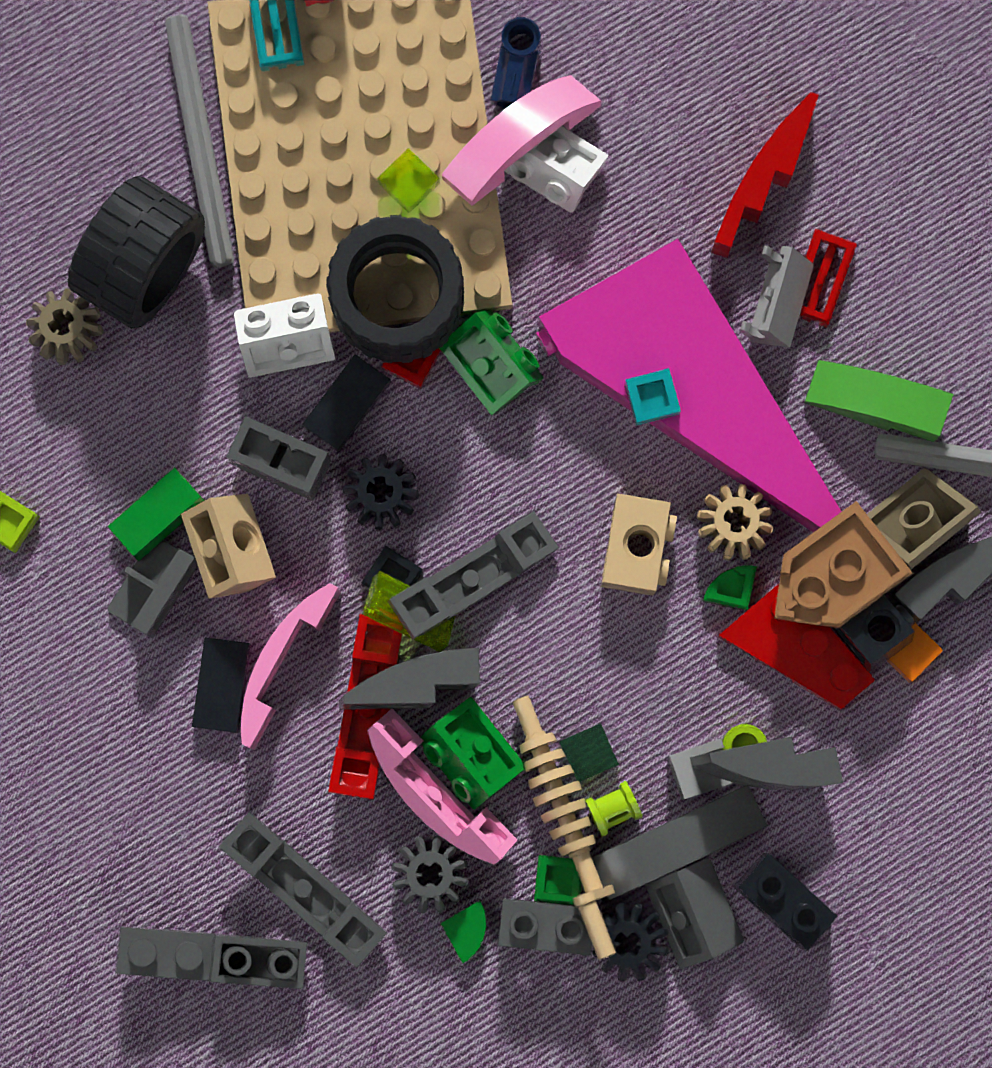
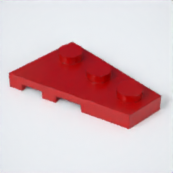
(800, 651)

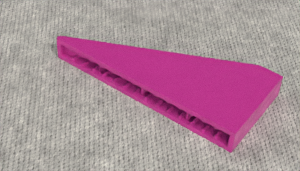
(666, 318)

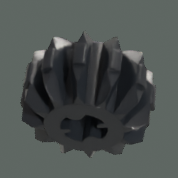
(367, 501)
(634, 958)

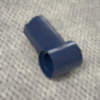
(516, 67)

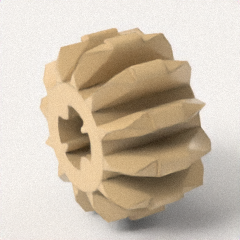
(747, 514)

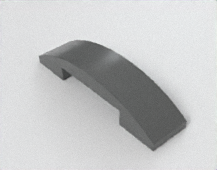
(473, 576)
(679, 842)
(303, 889)

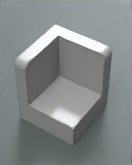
(691, 780)

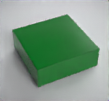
(557, 880)

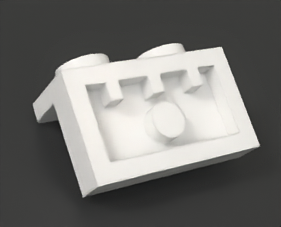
(560, 168)
(284, 335)

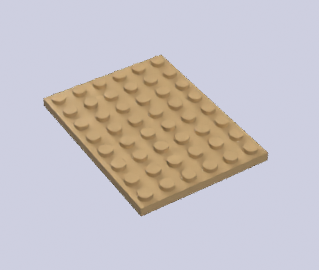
(321, 133)

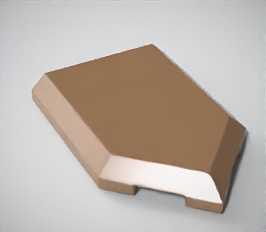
(838, 571)

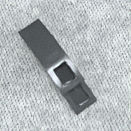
(211, 957)

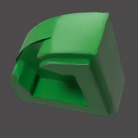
(732, 588)
(466, 930)

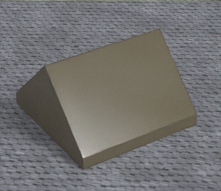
(922, 516)

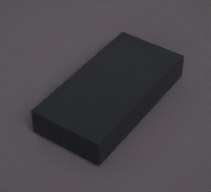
(346, 403)
(221, 685)

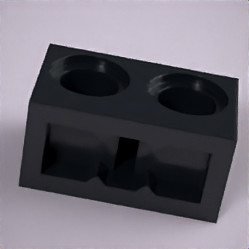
(864, 647)
(785, 901)

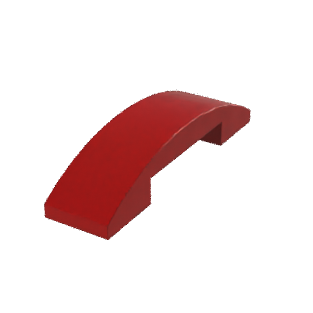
(355, 762)

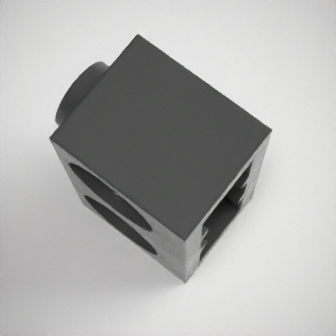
(279, 458)
(543, 927)

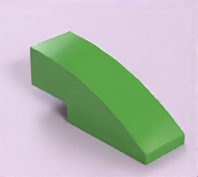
(879, 399)

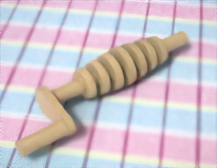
(570, 828)

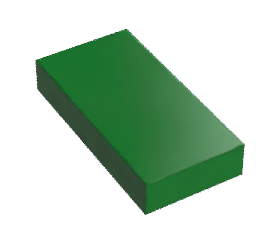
(155, 514)

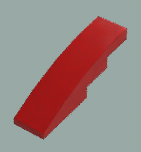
(772, 165)

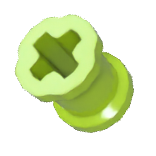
(613, 808)

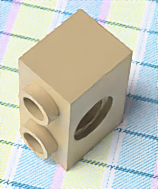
(638, 517)
(228, 545)

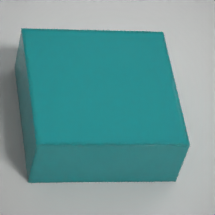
(652, 396)

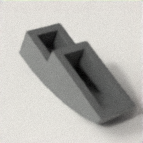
(951, 575)
(415, 681)
(772, 766)

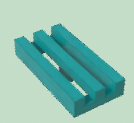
(280, 59)

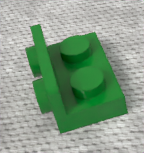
(491, 360)
(471, 753)

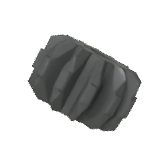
(430, 889)

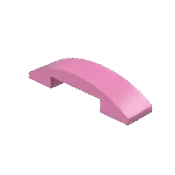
(514, 133)
(312, 612)
(430, 799)

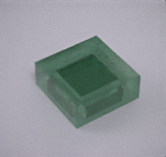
(589, 752)

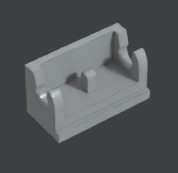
(779, 298)

